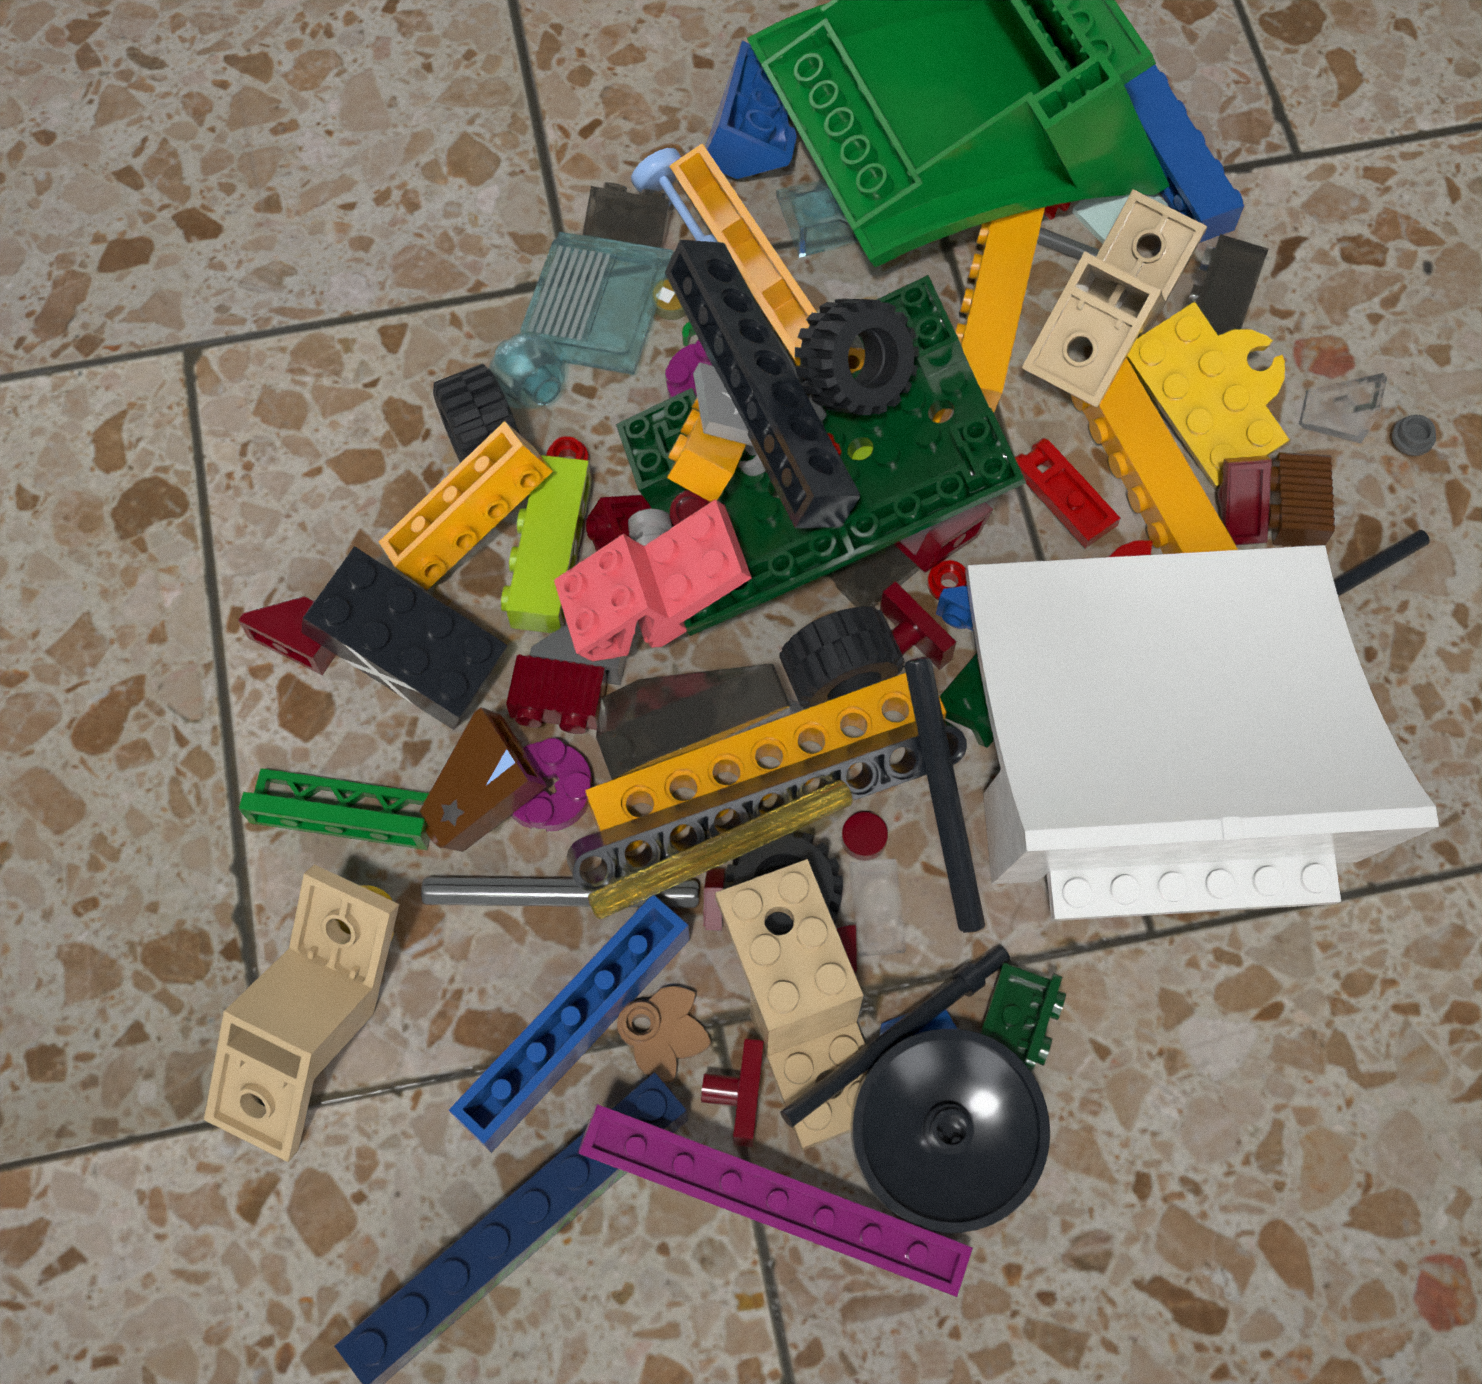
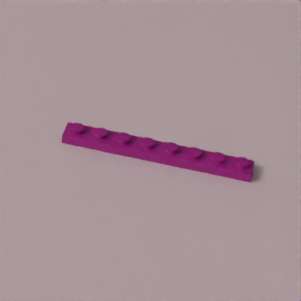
(775, 1200)

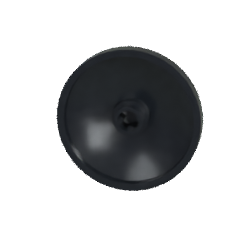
(950, 1130)

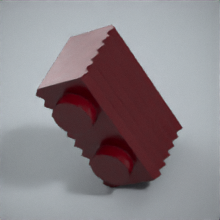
(556, 693)

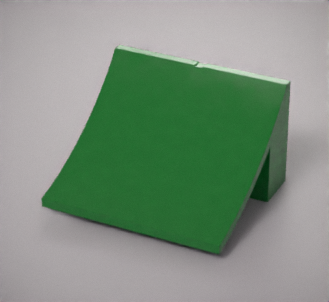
(961, 109)

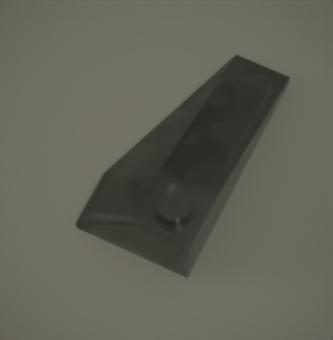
(682, 713)

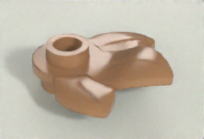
(670, 1035)

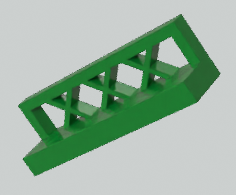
(336, 819)

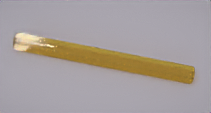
(720, 849)

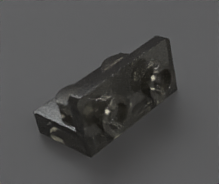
(627, 216)

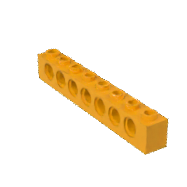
(741, 752)

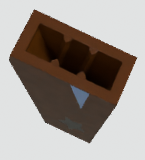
(479, 784)

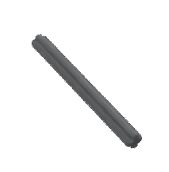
(533, 892)

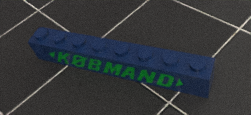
(495, 1247)

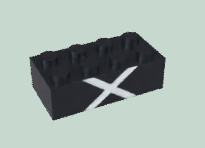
(402, 637)

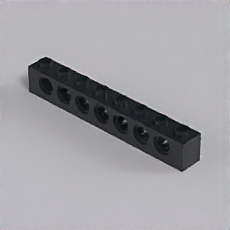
(762, 386)

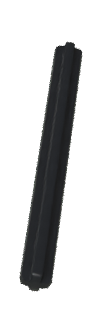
(944, 794)

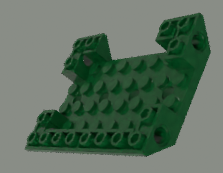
(907, 483)

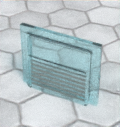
(597, 300)

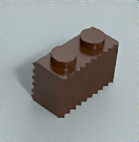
(1301, 500)

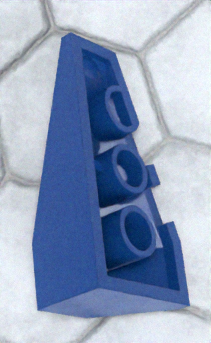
(751, 122)

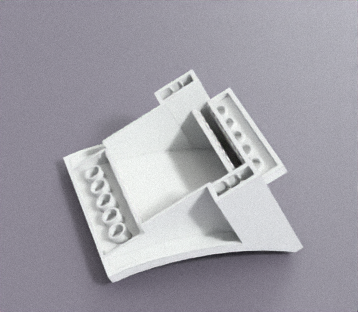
(1182, 733)

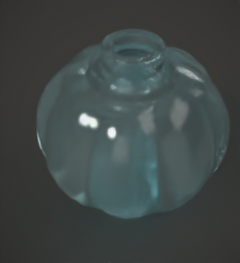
(528, 364)

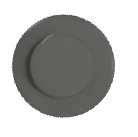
(1414, 435)

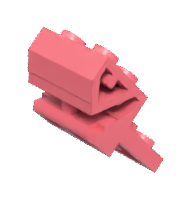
(651, 584)

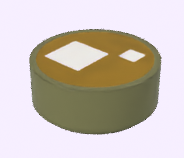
(668, 303)

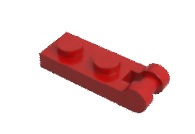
(1067, 493)

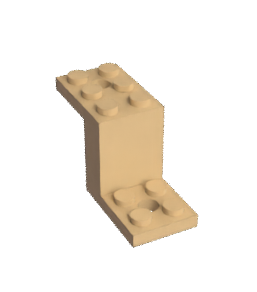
(1114, 298)
(799, 991)
(300, 1013)

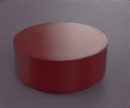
(864, 836)

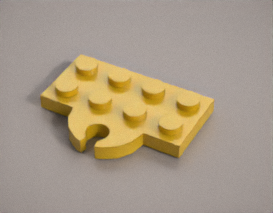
(1210, 388)

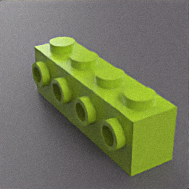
(547, 545)

